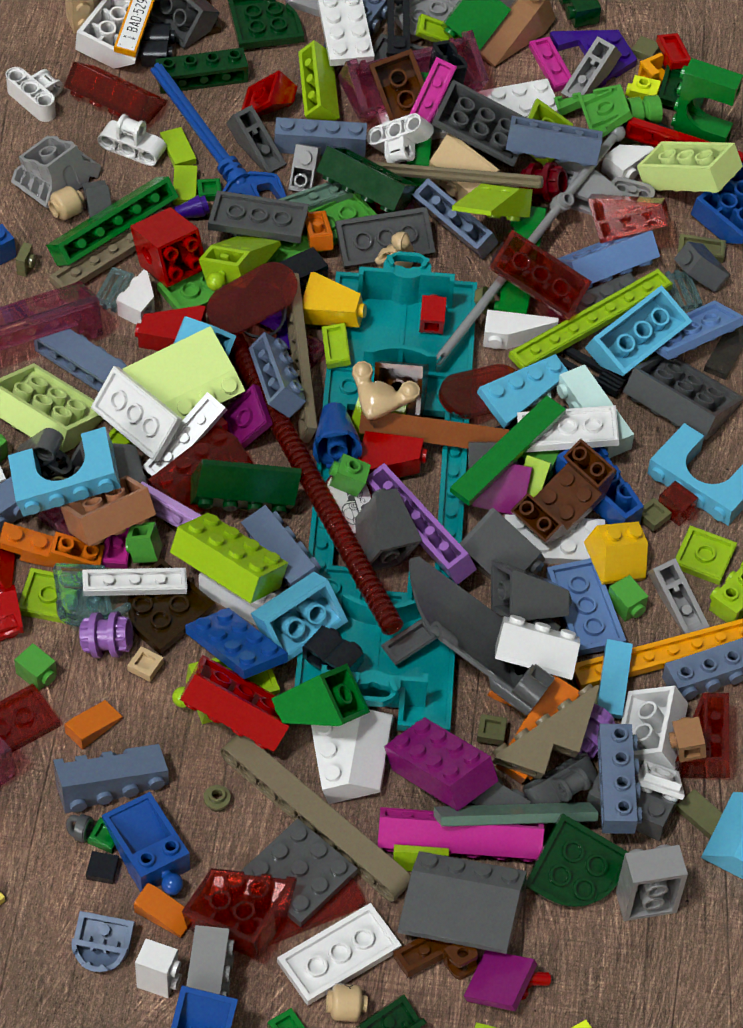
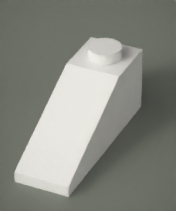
(512, 330)

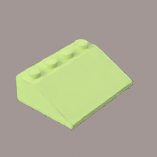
(187, 372)
(38, 400)

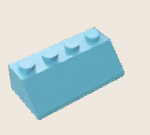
(638, 332)

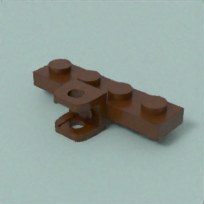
(426, 952)

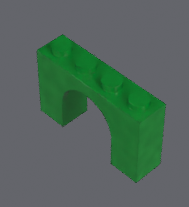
(710, 82)

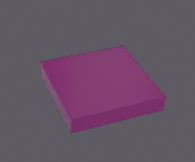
(248, 416)
(506, 489)
(500, 980)

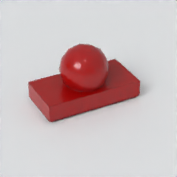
(673, 50)

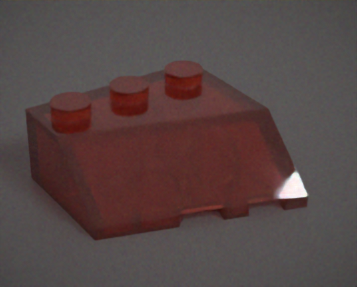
(244, 904)

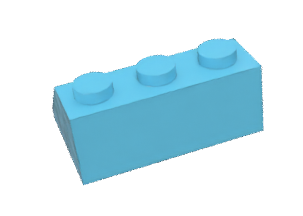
(299, 612)
(726, 842)

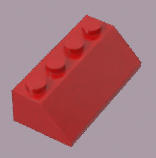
(235, 703)

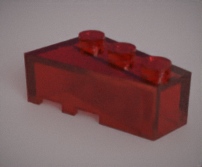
(627, 215)
(715, 724)

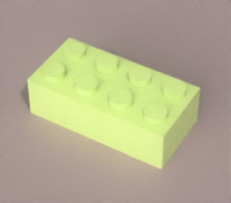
(690, 166)

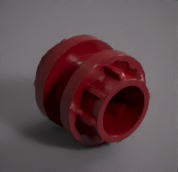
(554, 180)

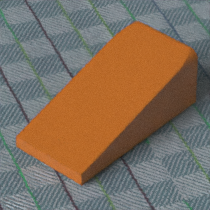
(319, 231)
(92, 723)
(161, 910)

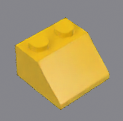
(618, 551)

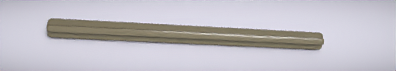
(465, 175)

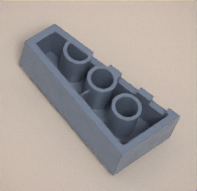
(109, 777)

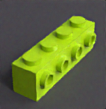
(318, 83)
(728, 599)

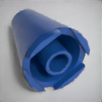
(335, 435)

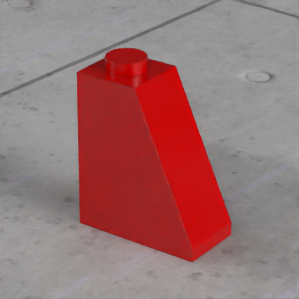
(161, 328)
(400, 453)

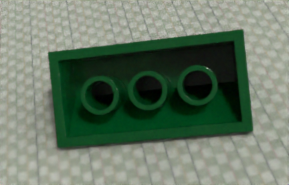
(366, 178)
(244, 486)

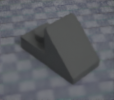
(96, 196)

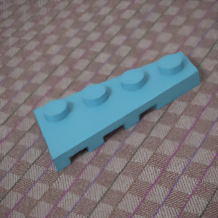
(521, 389)

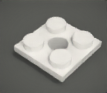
(660, 779)

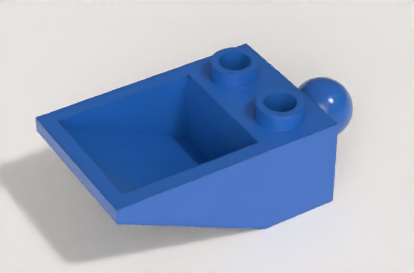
(148, 844)
(203, 1009)

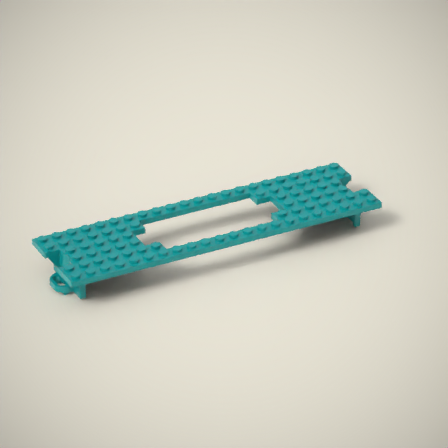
(390, 332)

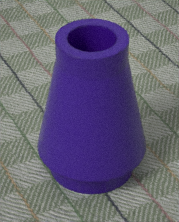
(193, 208)

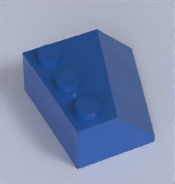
(723, 210)

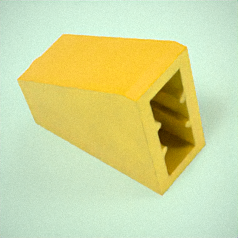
(331, 303)

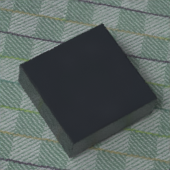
(102, 867)

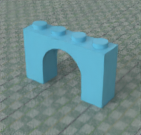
(670, 464)
(95, 476)

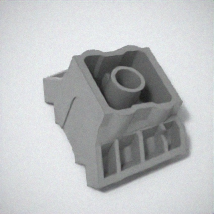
(52, 166)

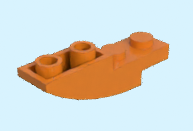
(46, 549)

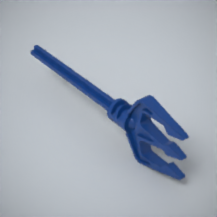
(236, 176)

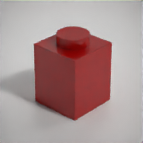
(432, 314)

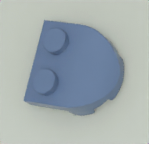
(102, 941)

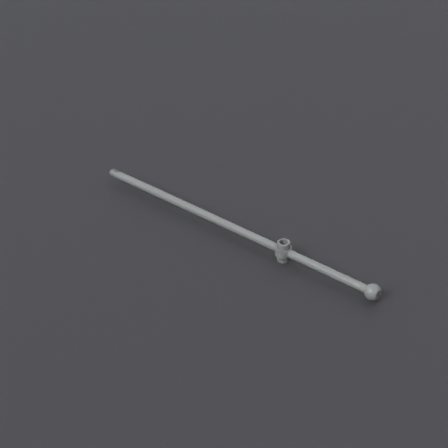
(559, 204)

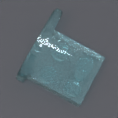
(70, 602)

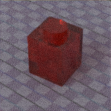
(680, 502)

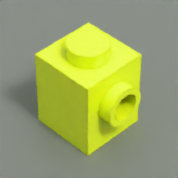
(642, 87)

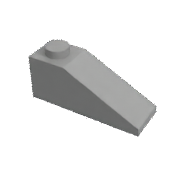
(593, 68)
(678, 596)

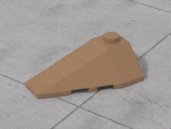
(523, 24)

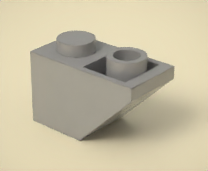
(304, 167)

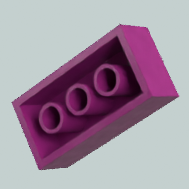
(441, 763)

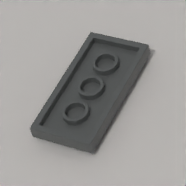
(258, 216)
(365, 236)

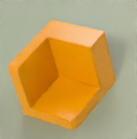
(652, 67)

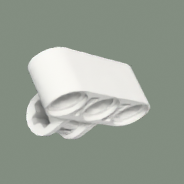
(34, 92)
(399, 137)
(132, 141)

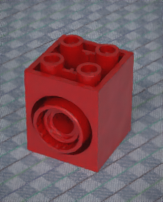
(168, 246)

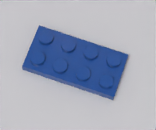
(236, 643)

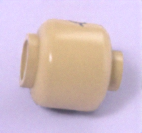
(66, 203)
(346, 1002)

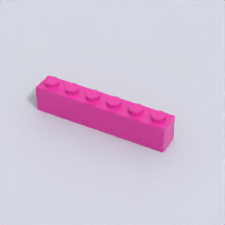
(422, 829)

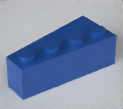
(620, 501)

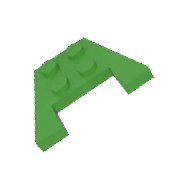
(603, 108)

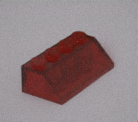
(113, 92)
(539, 274)
(175, 477)

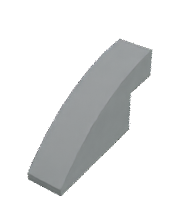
(594, 184)

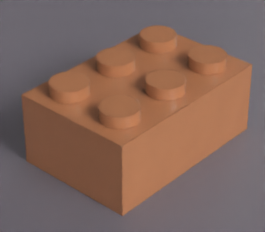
(109, 512)

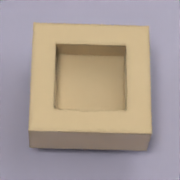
(145, 664)

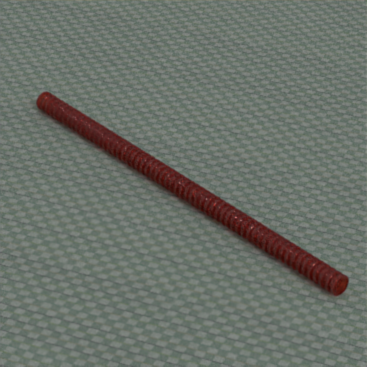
(323, 501)

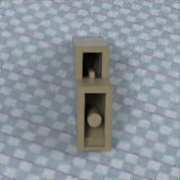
(558, 732)

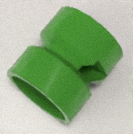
(647, 109)

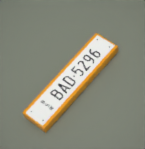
(133, 27)

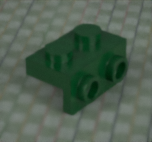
(394, 1015)

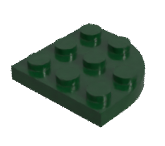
(264, 23)
(575, 865)

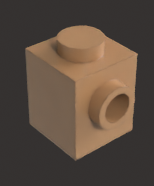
(688, 739)

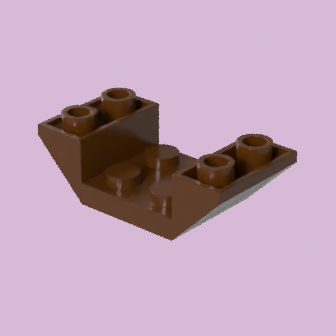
(568, 494)

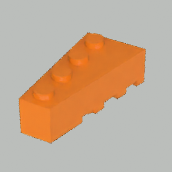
(548, 703)

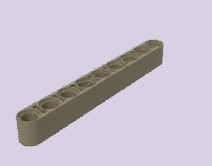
(302, 803)

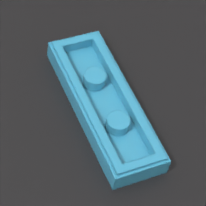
(614, 677)

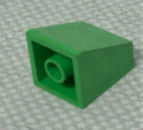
(475, 15)
(323, 700)

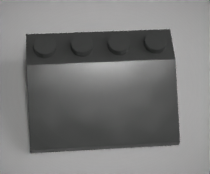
(476, 121)
(682, 394)
(463, 902)

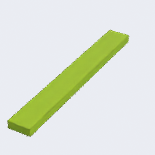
(587, 321)

